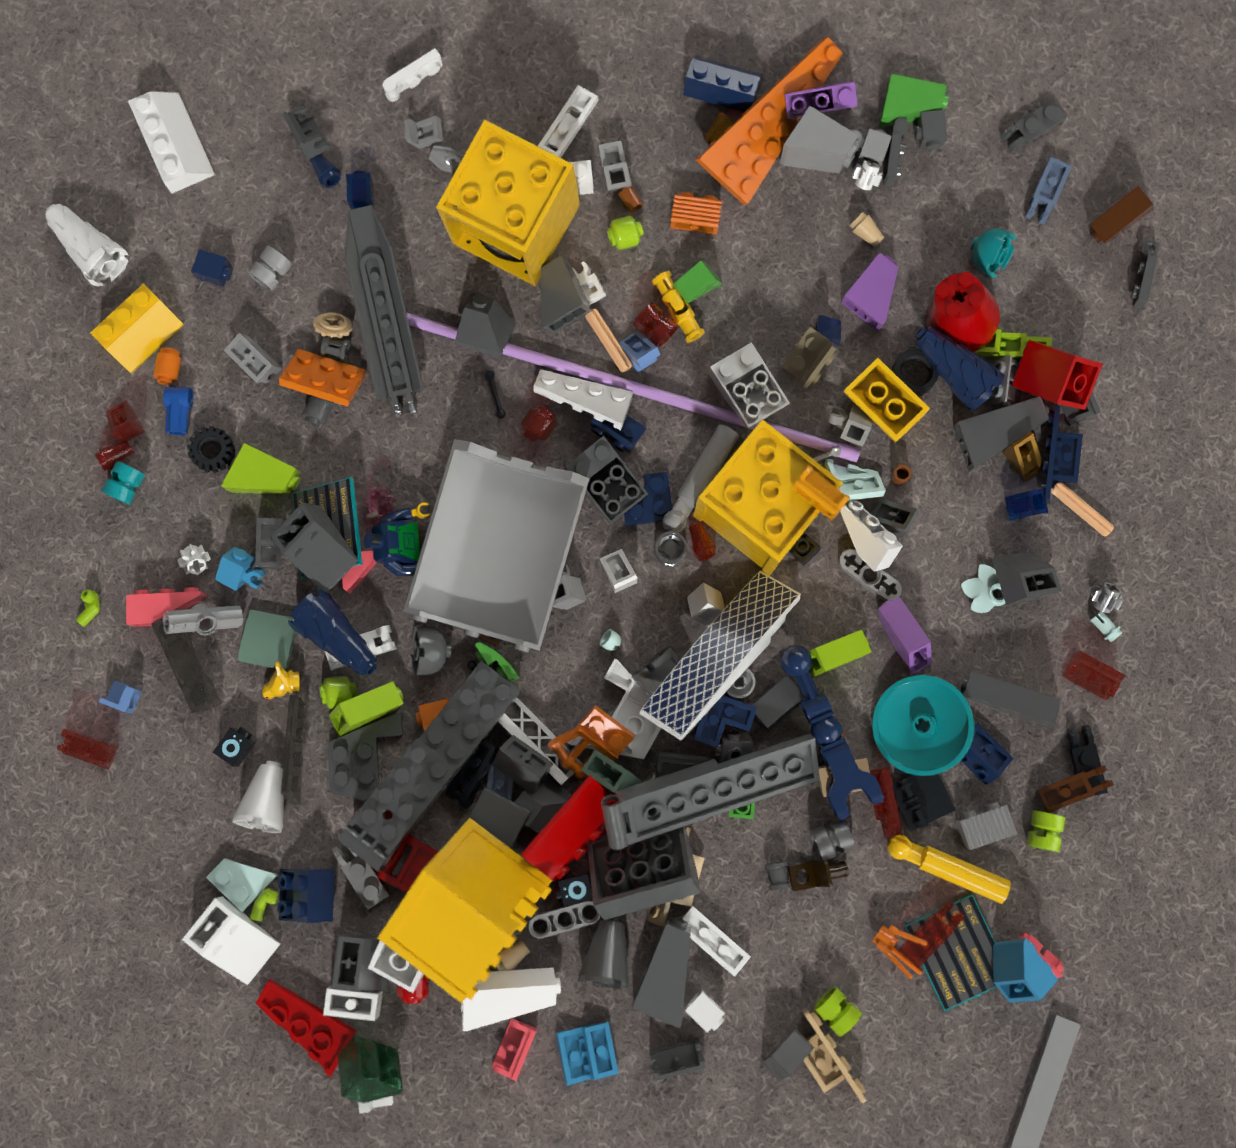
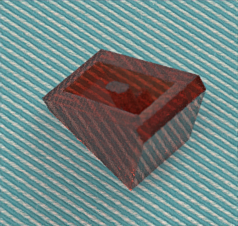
(123, 422)

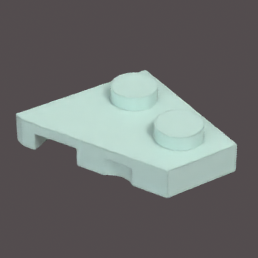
(857, 482)
(240, 882)

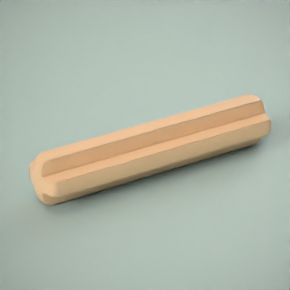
(608, 340)
(1082, 509)

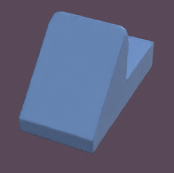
(639, 350)

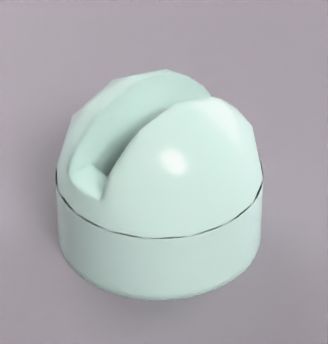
(610, 640)

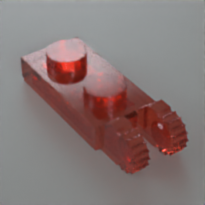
(932, 931)

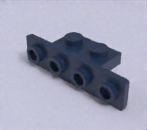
(1064, 455)

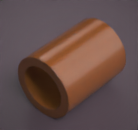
(631, 199)
(905, 470)

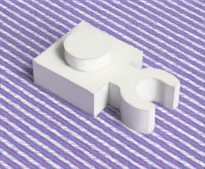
(590, 284)

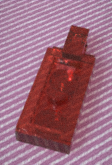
(887, 811)

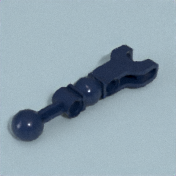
(828, 734)

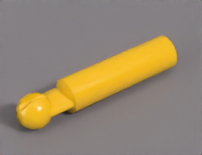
(950, 868)

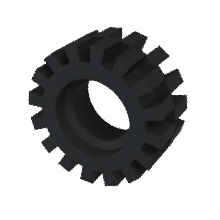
(199, 442)

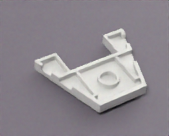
(629, 713)

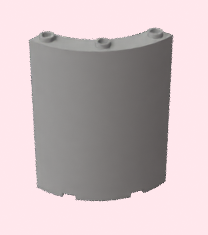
(496, 545)

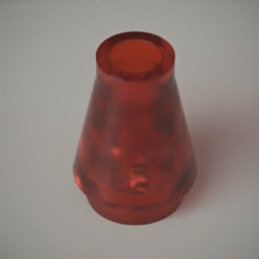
(109, 455)
(702, 544)

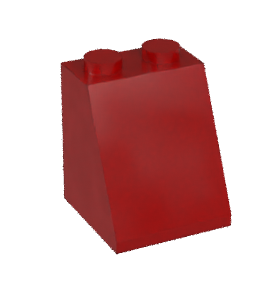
(1056, 375)

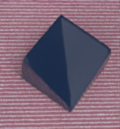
(829, 328)

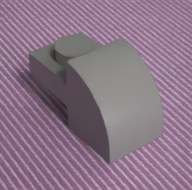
(614, 166)

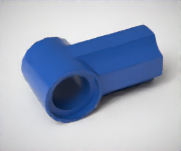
(177, 404)

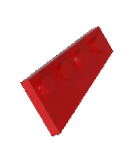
(317, 1033)

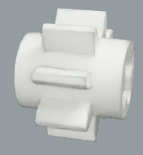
(867, 175)
(193, 559)

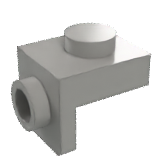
(423, 132)

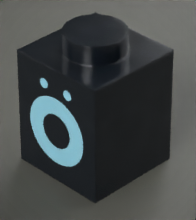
(235, 746)
(574, 890)

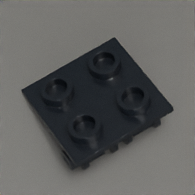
(922, 799)

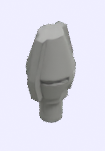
(445, 158)

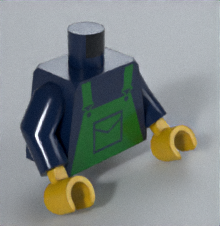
(397, 541)

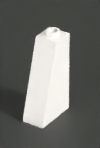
(509, 995)

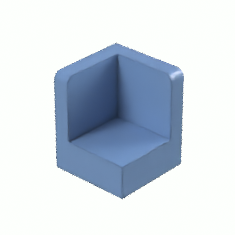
(122, 697)

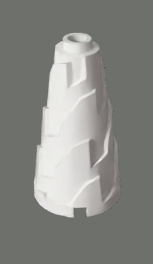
(88, 248)

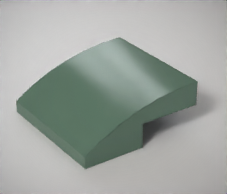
(267, 640)

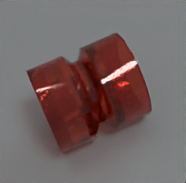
(661, 331)

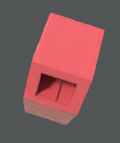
(147, 608)

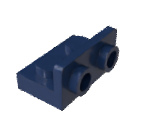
(622, 439)
(986, 756)

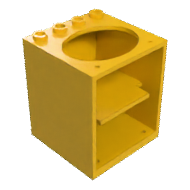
(511, 200)

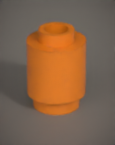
(167, 366)

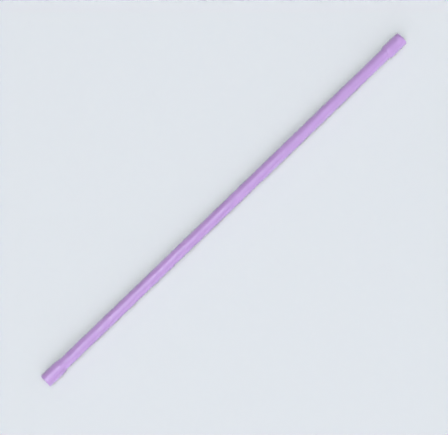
(847, 452)

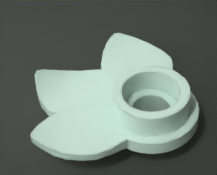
(982, 590)

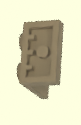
(809, 356)

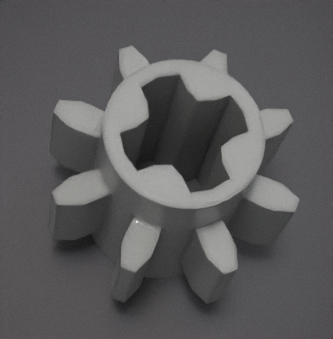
(1107, 597)

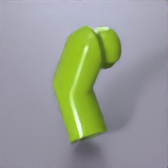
(92, 607)
(260, 903)

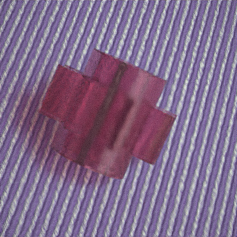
(385, 504)

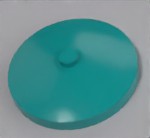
(923, 725)

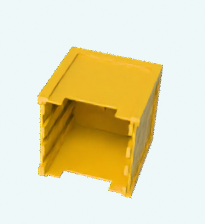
(754, 501)
(465, 910)

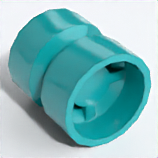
(123, 483)

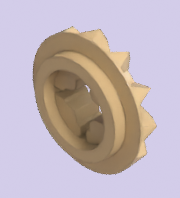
(333, 325)

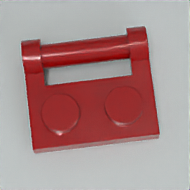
(414, 865)

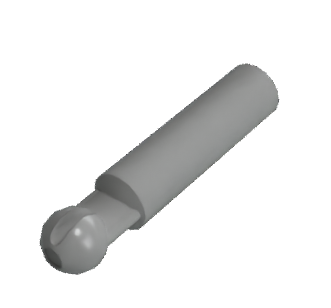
(700, 477)

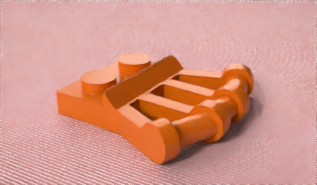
(597, 729)

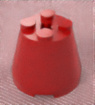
(964, 311)

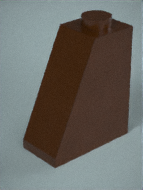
(1121, 216)

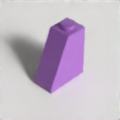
(873, 292)
(906, 635)

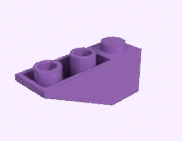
(822, 98)

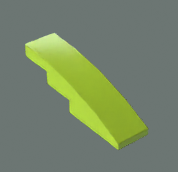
(1009, 344)

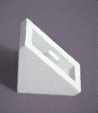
(618, 570)

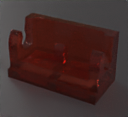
(1093, 675)
(87, 748)

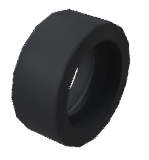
(916, 354)

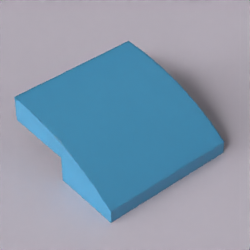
(586, 1053)

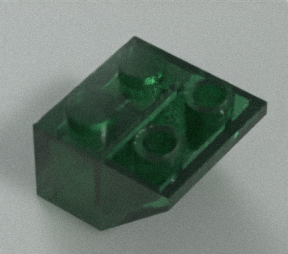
(369, 1070)

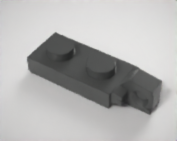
(1145, 272)

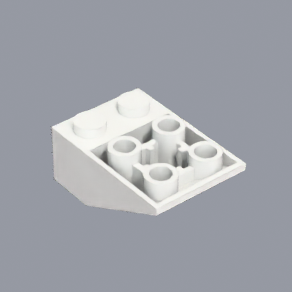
(748, 385)
(231, 940)

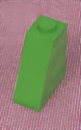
(909, 97)

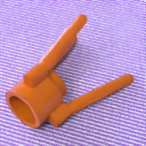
(886, 940)

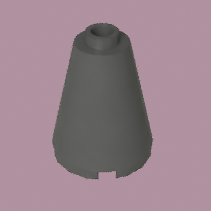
(606, 957)

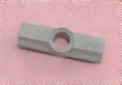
(202, 619)

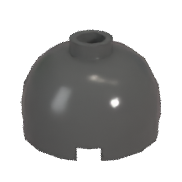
(429, 650)

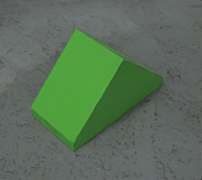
(697, 282)

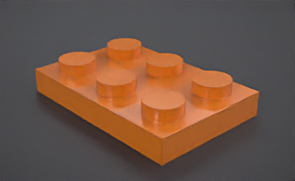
(322, 377)

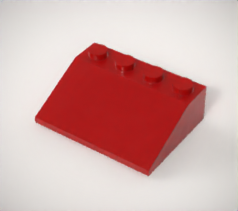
(568, 831)

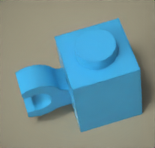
(236, 570)

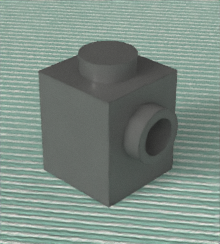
(931, 129)

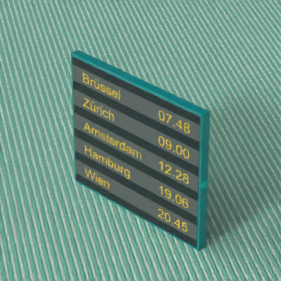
(340, 506)
(965, 960)

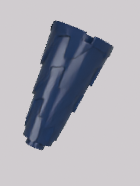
(967, 374)
(329, 629)

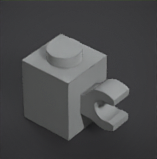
(873, 147)
(855, 424)
(569, 592)

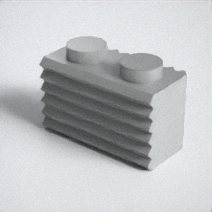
(985, 826)

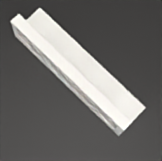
(513, 729)

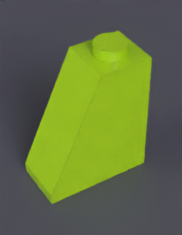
(260, 473)
(838, 653)
(366, 708)

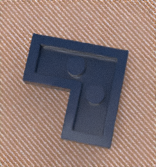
(654, 505)
(723, 712)

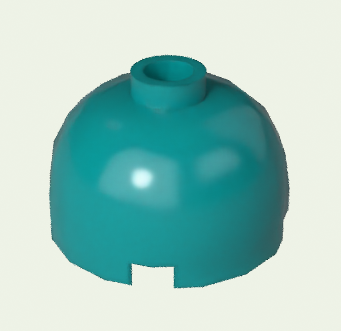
(992, 250)

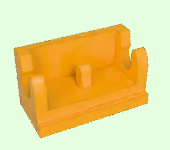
(820, 493)

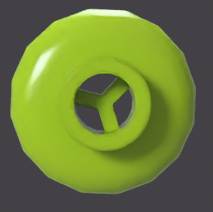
(624, 232)
(336, 690)

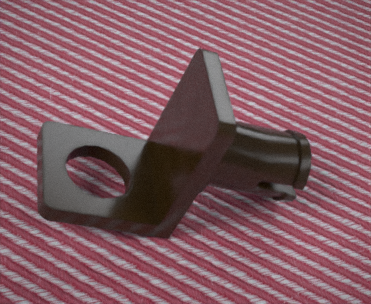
(819, 874)

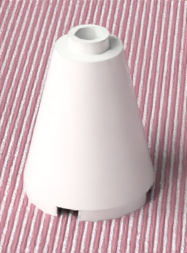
(263, 802)

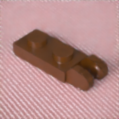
(1072, 789)

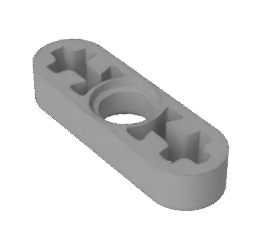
(880, 592)

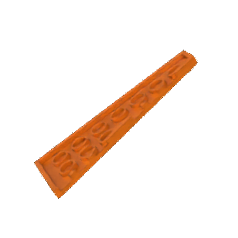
(755, 140)

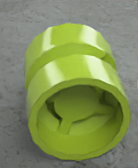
(1049, 822)
(837, 1011)

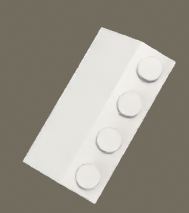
(171, 139)

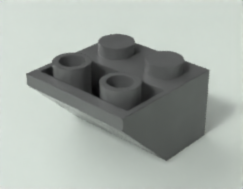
(1025, 577)
(352, 964)

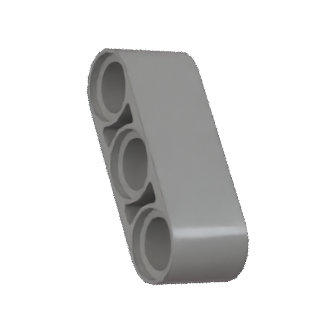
(555, 927)

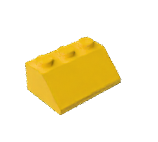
(136, 328)
(886, 400)

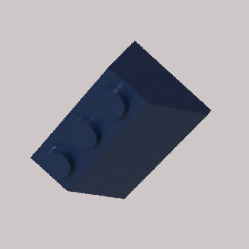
(721, 84)

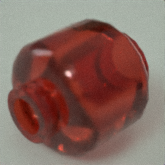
(538, 423)

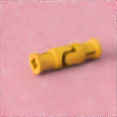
(676, 307)

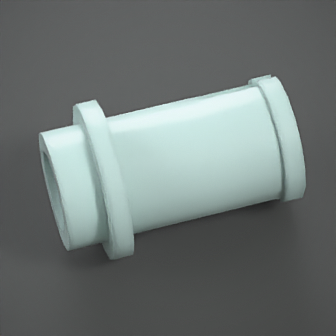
(1107, 628)

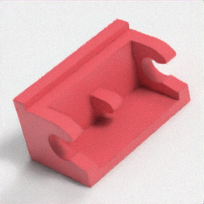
(514, 1048)

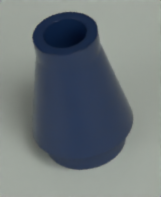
(326, 172)

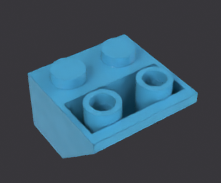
(1021, 971)

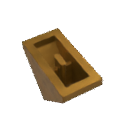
(1025, 457)

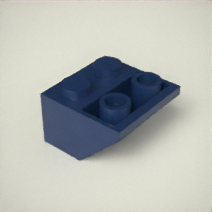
(306, 895)

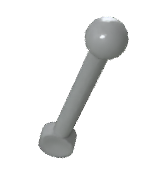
(835, 451)

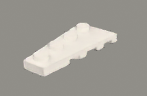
(598, 399)

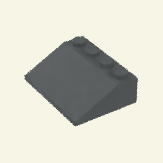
(641, 873)

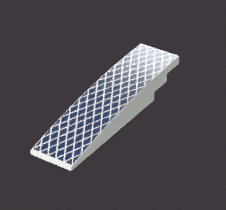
(720, 655)

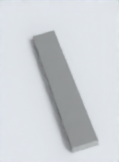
(1045, 1083)

